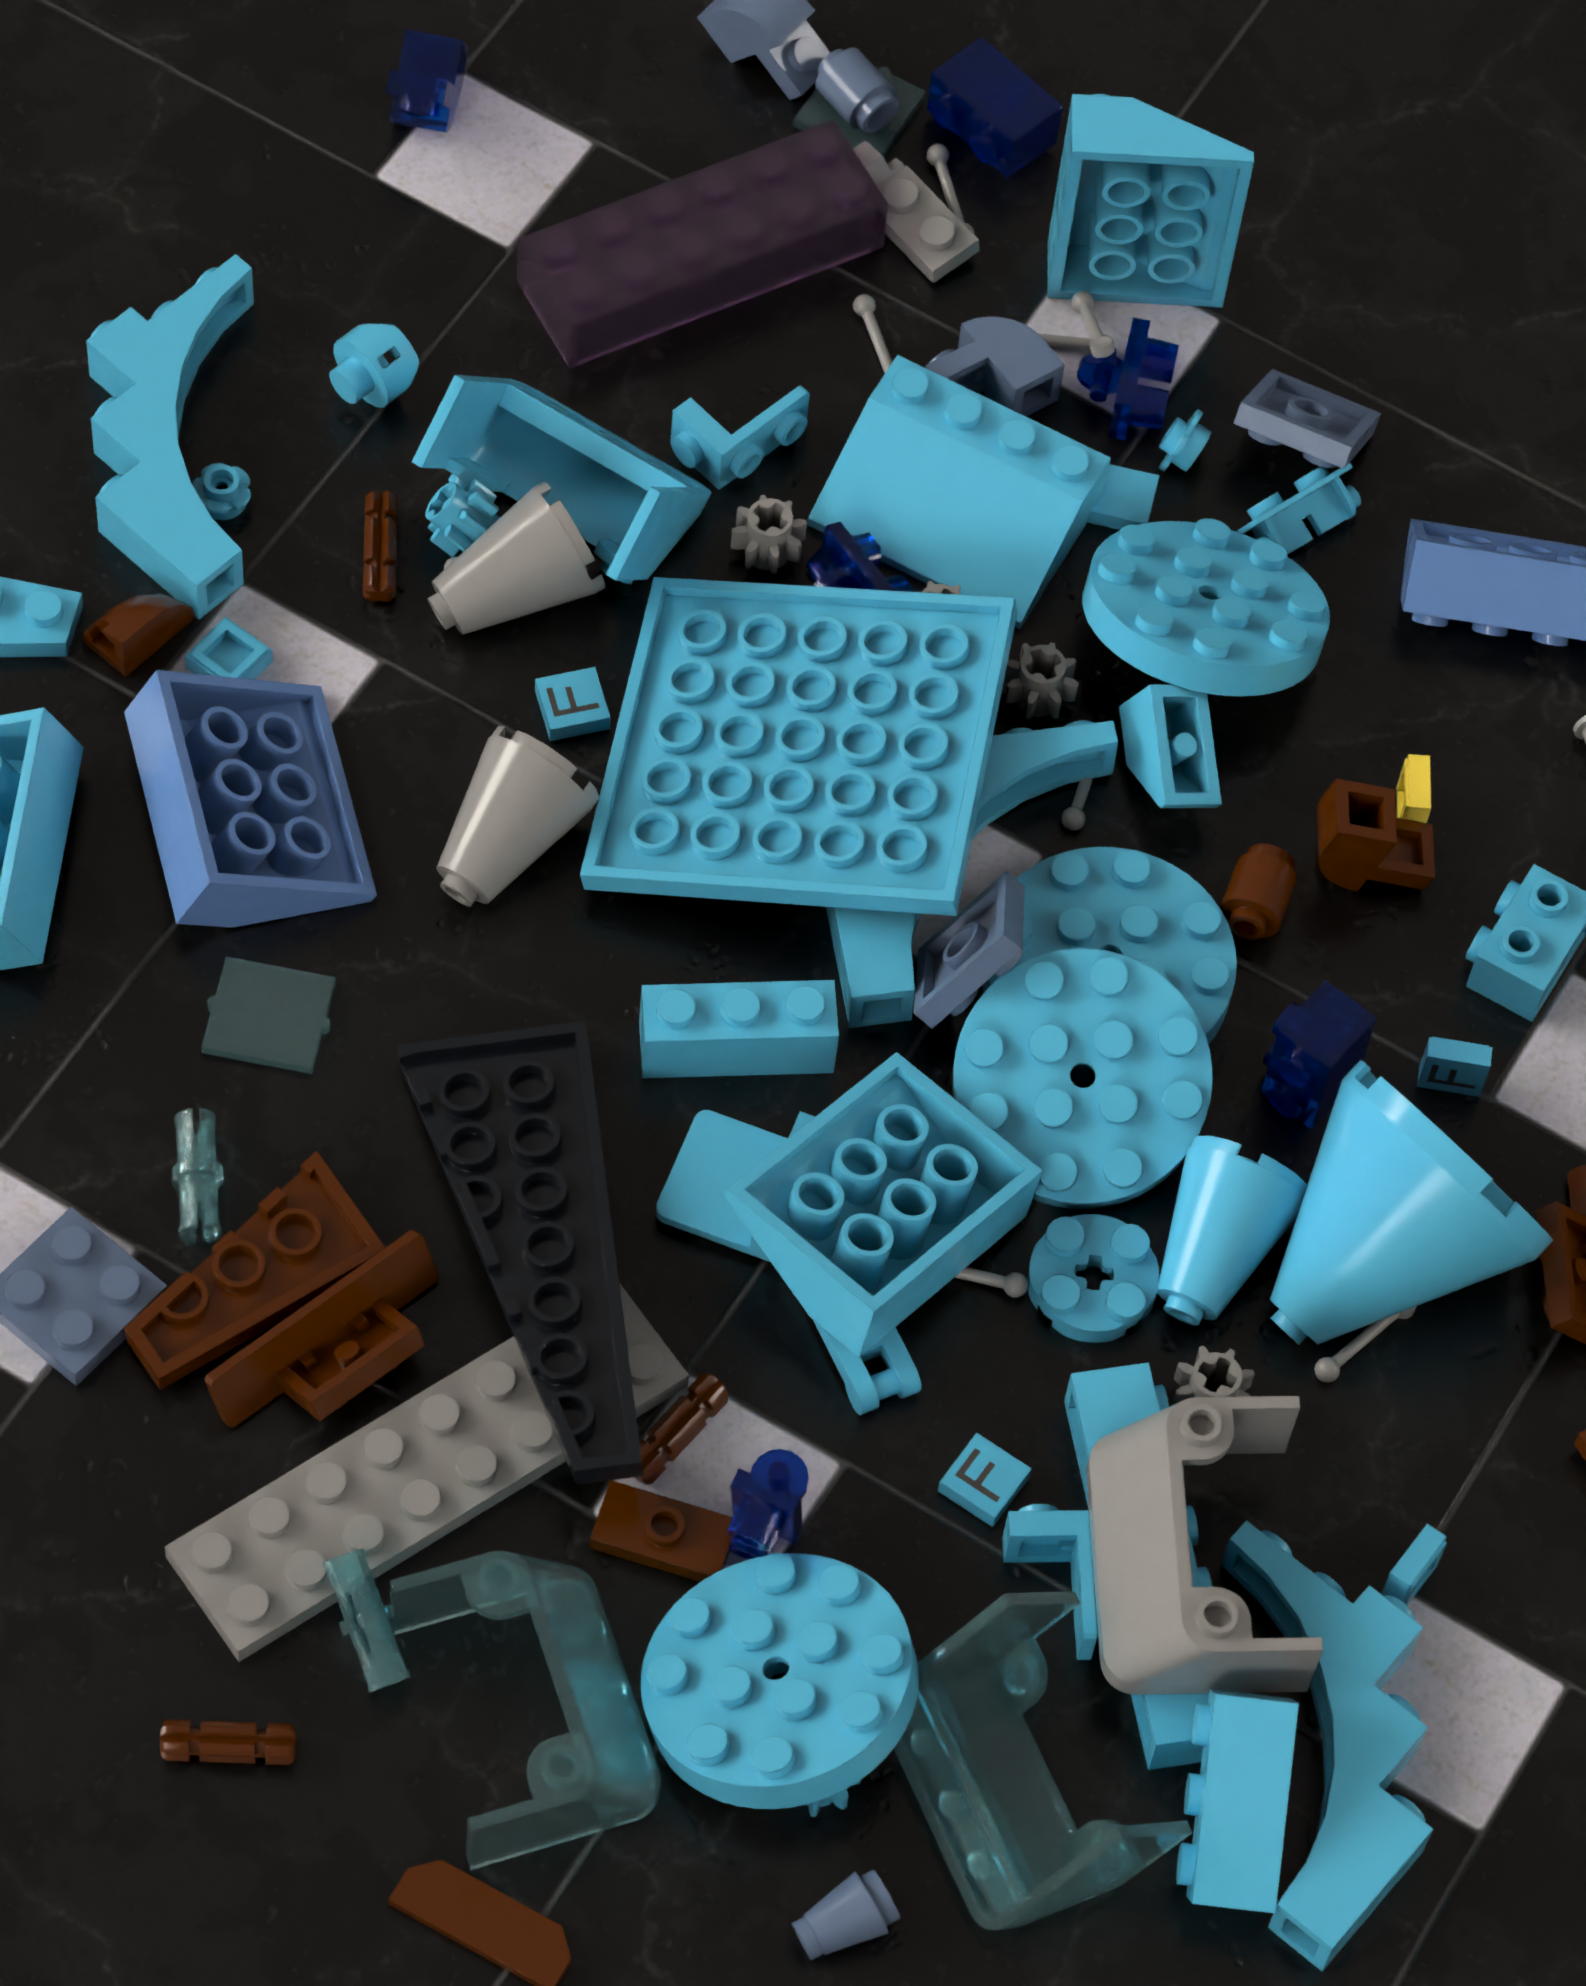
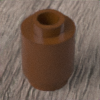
(1259, 892)

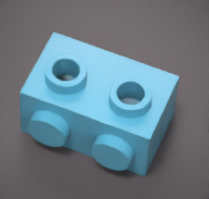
(1530, 943)

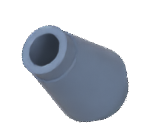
(847, 1916)

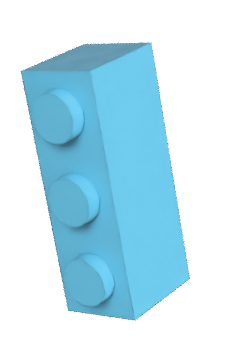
(738, 1029)
(1238, 1800)

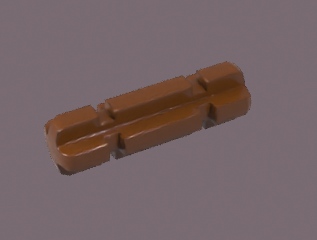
(380, 546)
(681, 1425)
(228, 1742)

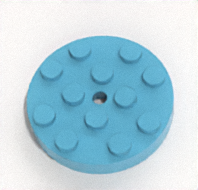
(1206, 607)
(1135, 909)
(1147, 1063)
(790, 1737)

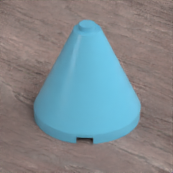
(1391, 1218)

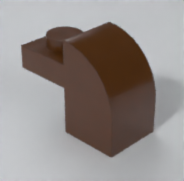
(1367, 842)

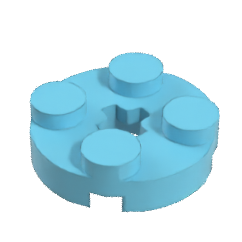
(1098, 1242)

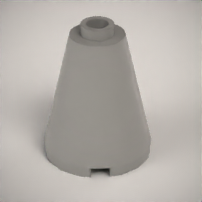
(516, 567)
(510, 816)

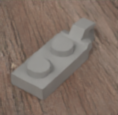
(918, 218)

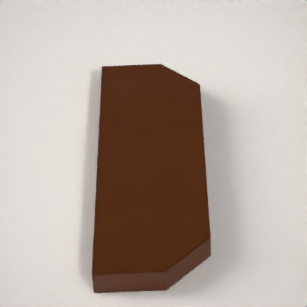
(484, 1921)

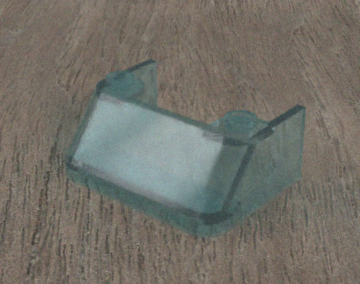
(605, 1764)
(989, 1784)

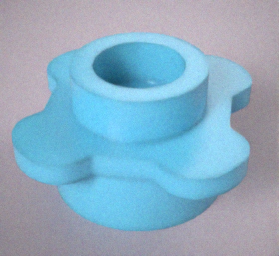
(1184, 442)

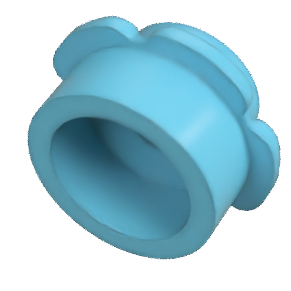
(228, 502)

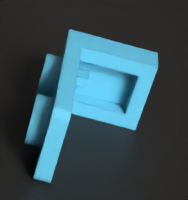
(722, 457)
(1052, 1535)

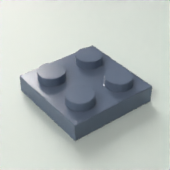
(1306, 419)
(970, 950)
(74, 1295)

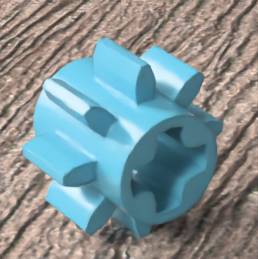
(460, 515)

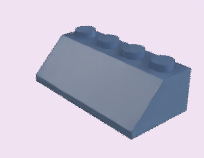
(1495, 582)

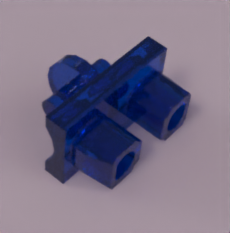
(1134, 402)
(851, 562)
(767, 1503)

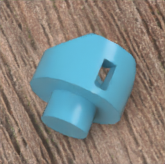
(365, 371)

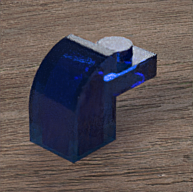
(427, 81)

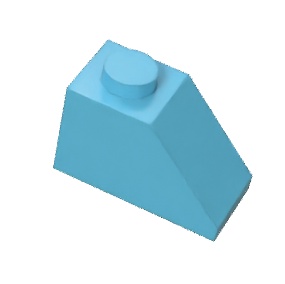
(1171, 746)

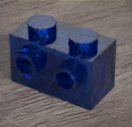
(994, 107)
(1315, 1052)

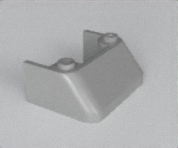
(1150, 1619)

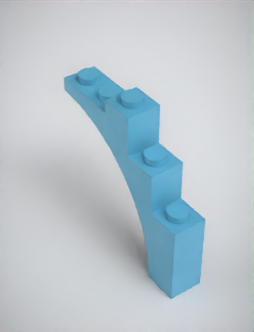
(151, 504)
(877, 945)
(1367, 1736)

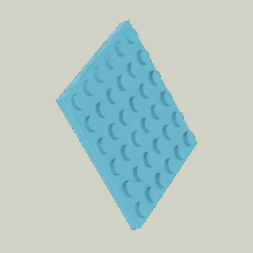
(802, 746)

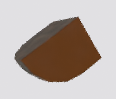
(136, 629)

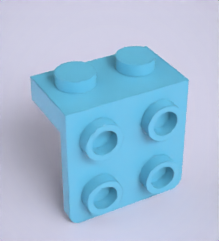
(709, 1161)

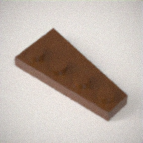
(256, 1276)

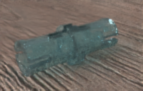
(197, 1176)
(366, 1620)

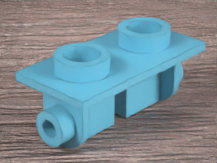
(1320, 499)

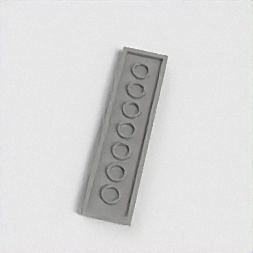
(390, 1489)

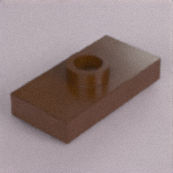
(661, 1532)

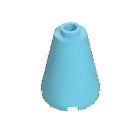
(1223, 1226)

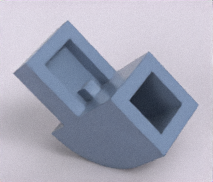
(772, 31)
(1004, 362)

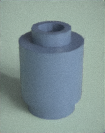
(856, 90)

